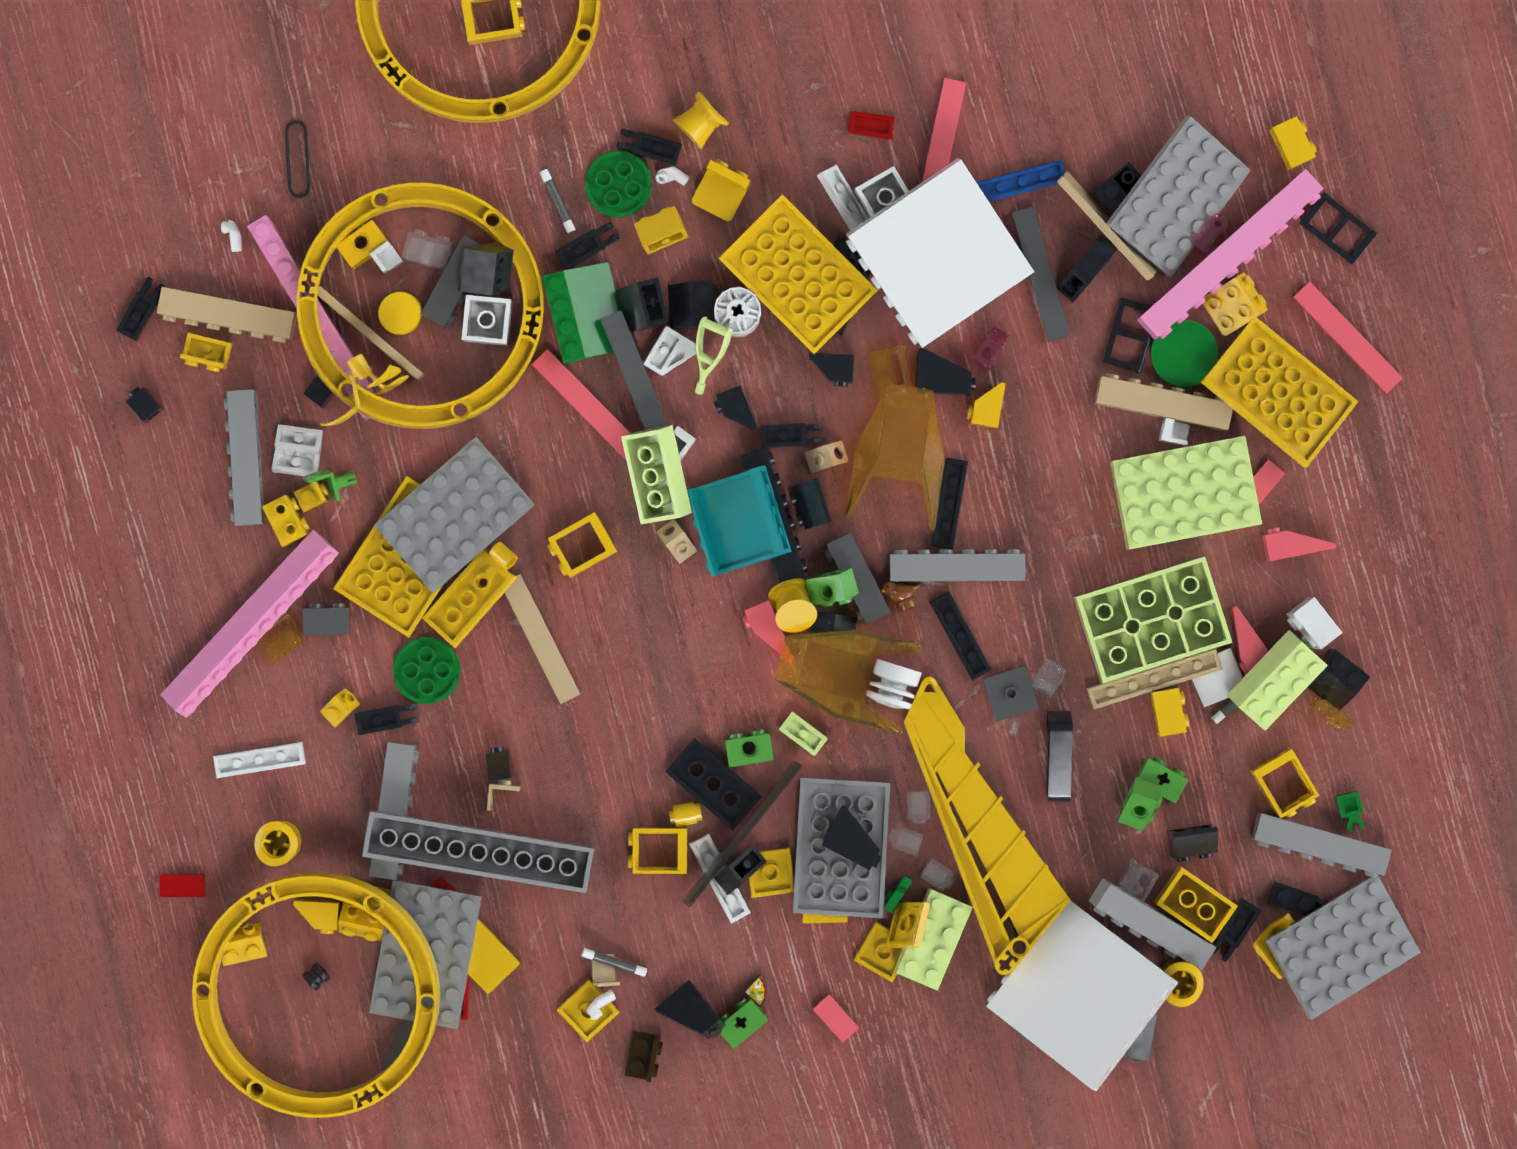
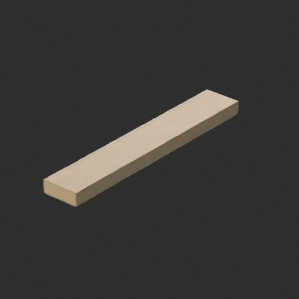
(1100, 218)
(370, 334)
(541, 640)
(1154, 678)

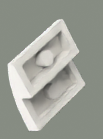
(297, 450)
(1218, 684)

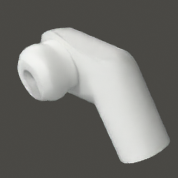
(671, 173)
(235, 236)
(600, 1001)

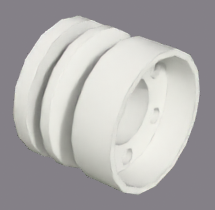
(742, 324)
(893, 684)

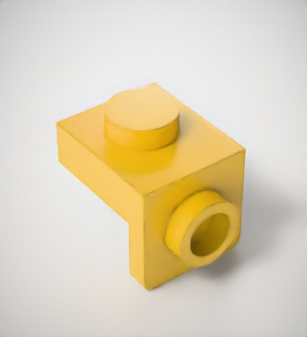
(340, 707)

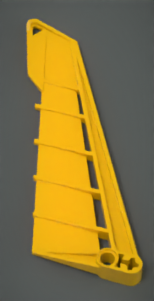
(1016, 870)

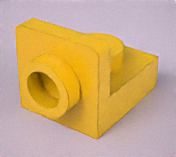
(311, 495)

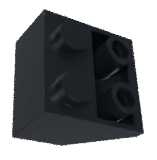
(1116, 188)
(643, 305)

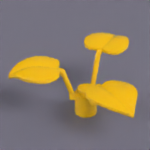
(361, 370)

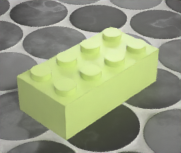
(656, 474)
(1277, 680)
(940, 937)

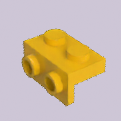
(207, 352)
(245, 945)

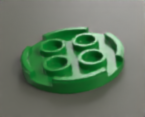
(618, 184)
(1184, 354)
(426, 670)

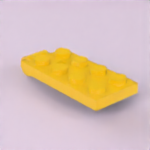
(466, 600)

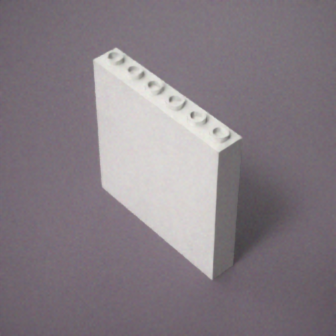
(939, 253)
(1082, 995)

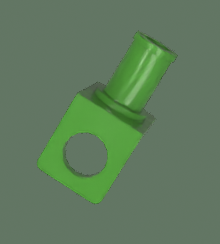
(333, 483)

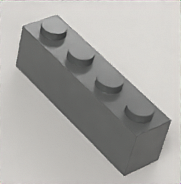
(445, 296)
(869, 600)

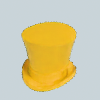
(699, 121)
(400, 313)
(792, 605)
(277, 843)
(1189, 982)

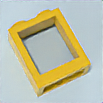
(474, 38)
(600, 531)
(1272, 764)
(633, 860)

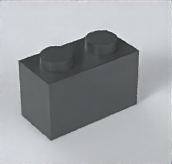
(326, 620)

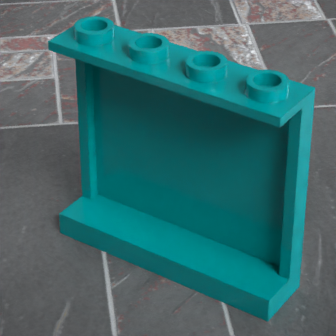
(738, 521)

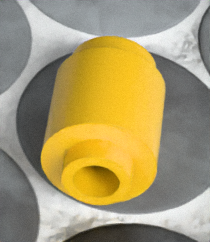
(685, 814)

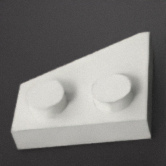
(669, 351)

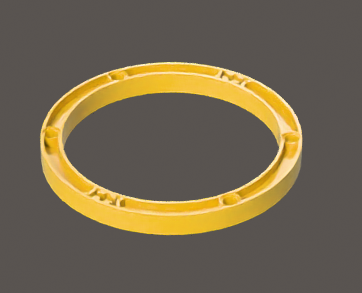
(480, 109)
(445, 199)
(240, 1071)

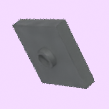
(1010, 693)

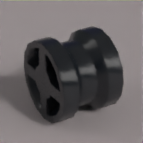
(316, 976)

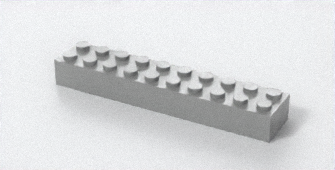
(477, 851)

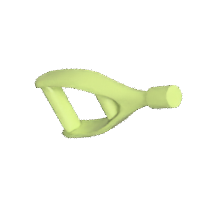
(705, 358)

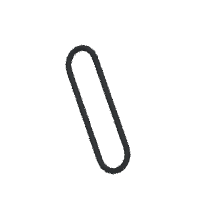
(306, 157)

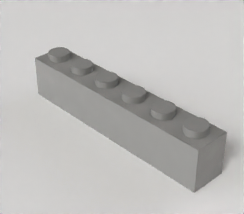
(245, 457)
(957, 567)
(396, 796)
(1321, 844)
(1152, 924)

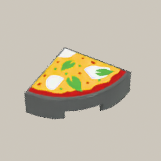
(758, 991)

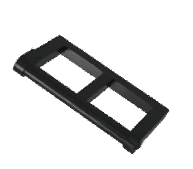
(1328, 240)
(1115, 331)

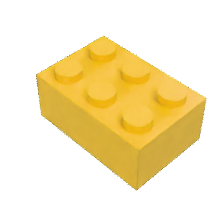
(1195, 904)

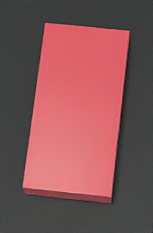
(1266, 479)
(835, 1018)

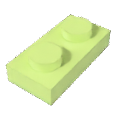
(803, 733)

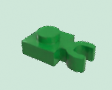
(1350, 806)
(892, 898)

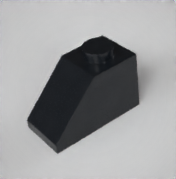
(835, 367)
(735, 407)
(832, 622)
(499, 764)
(740, 869)

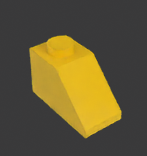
(987, 408)
(320, 913)

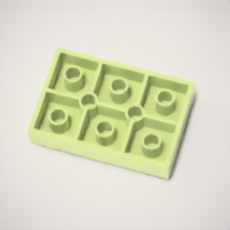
(1185, 492)
(1152, 619)

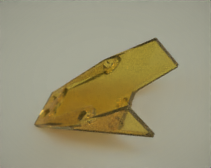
(901, 445)
(837, 670)

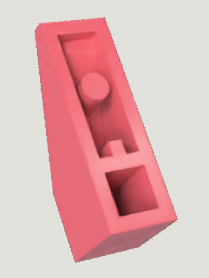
(1288, 544)
(763, 623)
(1248, 644)

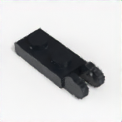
(652, 147)
(585, 247)
(139, 311)
(788, 435)
(383, 719)
(1294, 899)
(1236, 927)

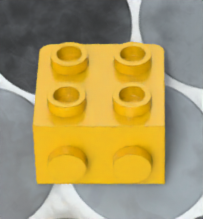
(721, 190)
(1235, 304)
(360, 923)
(1262, 948)

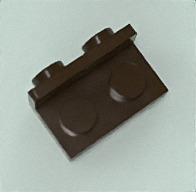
(642, 1056)

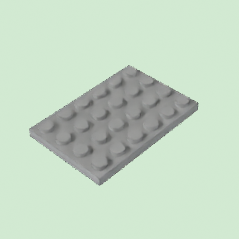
(1178, 196)
(454, 514)
(825, 879)
(450, 926)
(1342, 946)

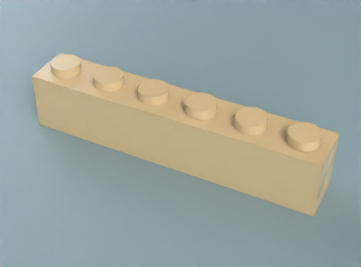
(226, 313)
(1163, 403)

